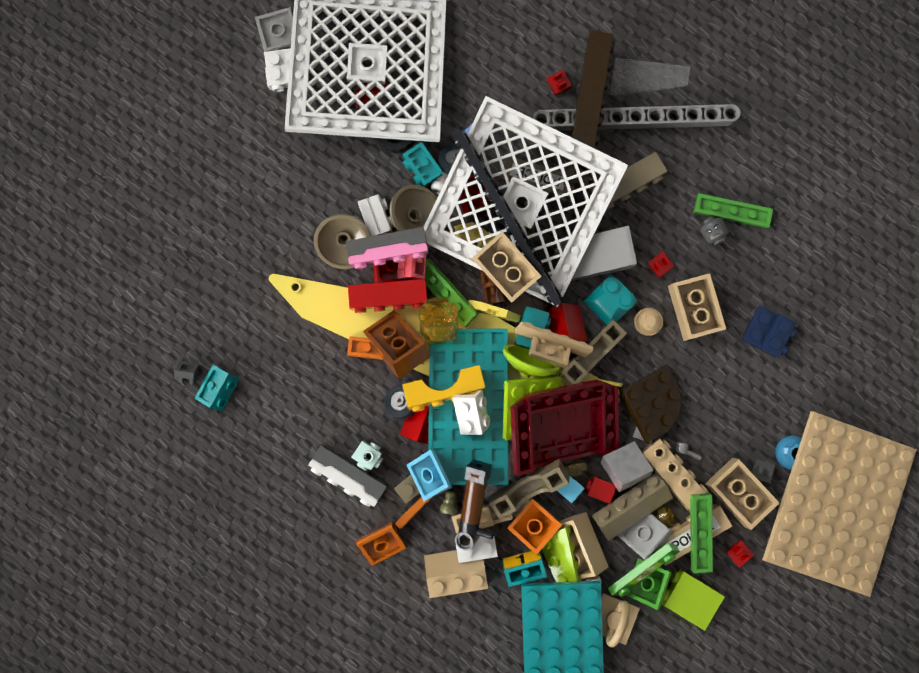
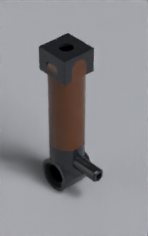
(476, 475)

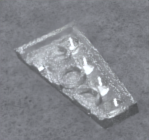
(644, 76)

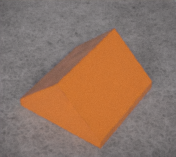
(534, 526)
(381, 544)

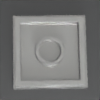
(275, 29)
(646, 536)

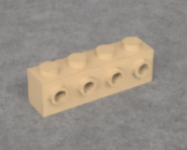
(671, 471)

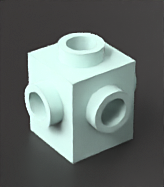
(360, 455)

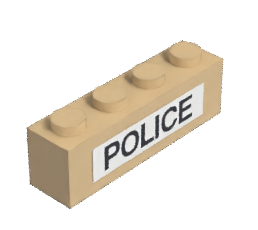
(682, 535)

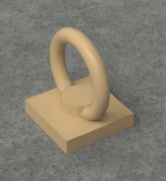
(617, 619)

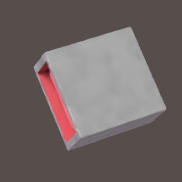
(626, 466)

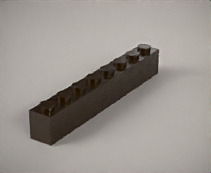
(591, 97)

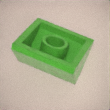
(651, 588)

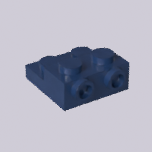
(769, 332)

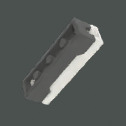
(348, 475)

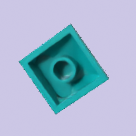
(610, 300)

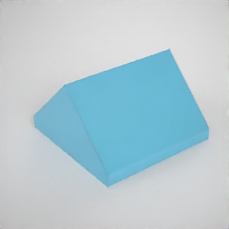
(429, 475)

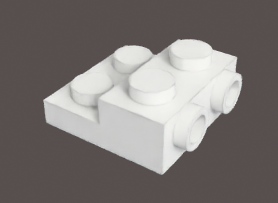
(277, 69)

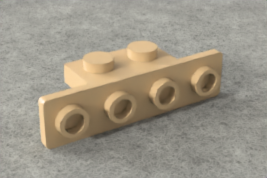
(552, 346)

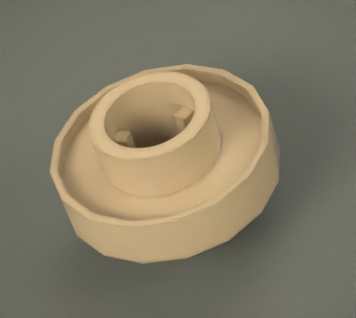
(648, 321)

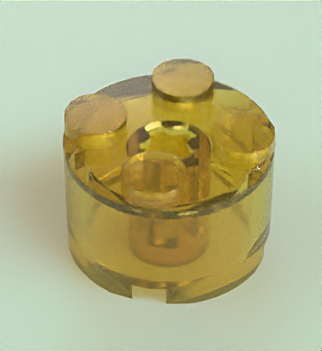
(438, 320)

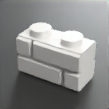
(375, 216)

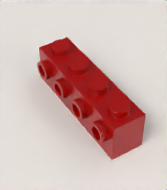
(387, 294)

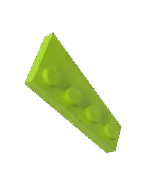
(561, 557)

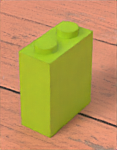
(692, 599)

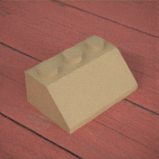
(506, 266)
(586, 545)
(450, 577)

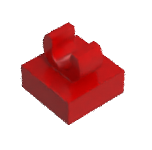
(559, 82)
(660, 264)
(739, 553)

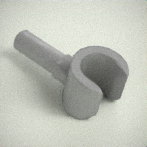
(683, 448)

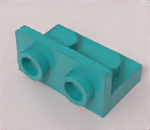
(422, 165)
(216, 388)

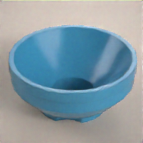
(784, 450)

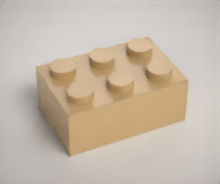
(696, 307)
(742, 493)

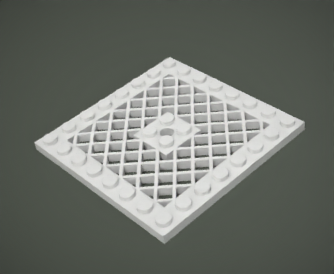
(494, 113)
(372, 125)

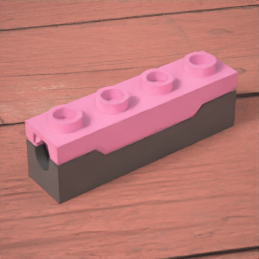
(387, 247)

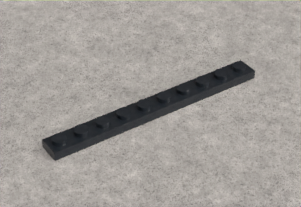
(505, 212)

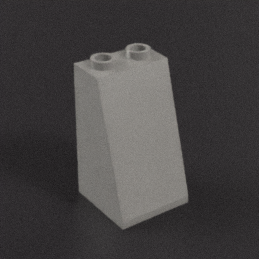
(605, 254)

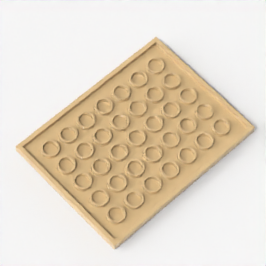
(839, 504)

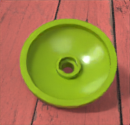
(519, 358)

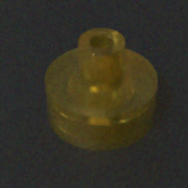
(665, 516)

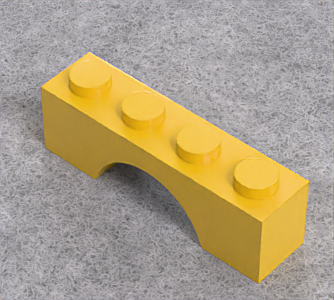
(420, 395)

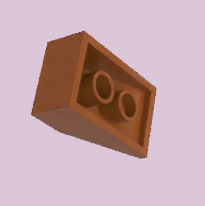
(397, 344)

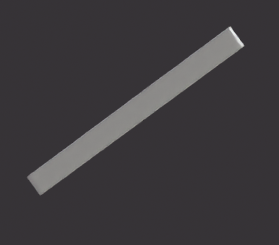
(643, 113)

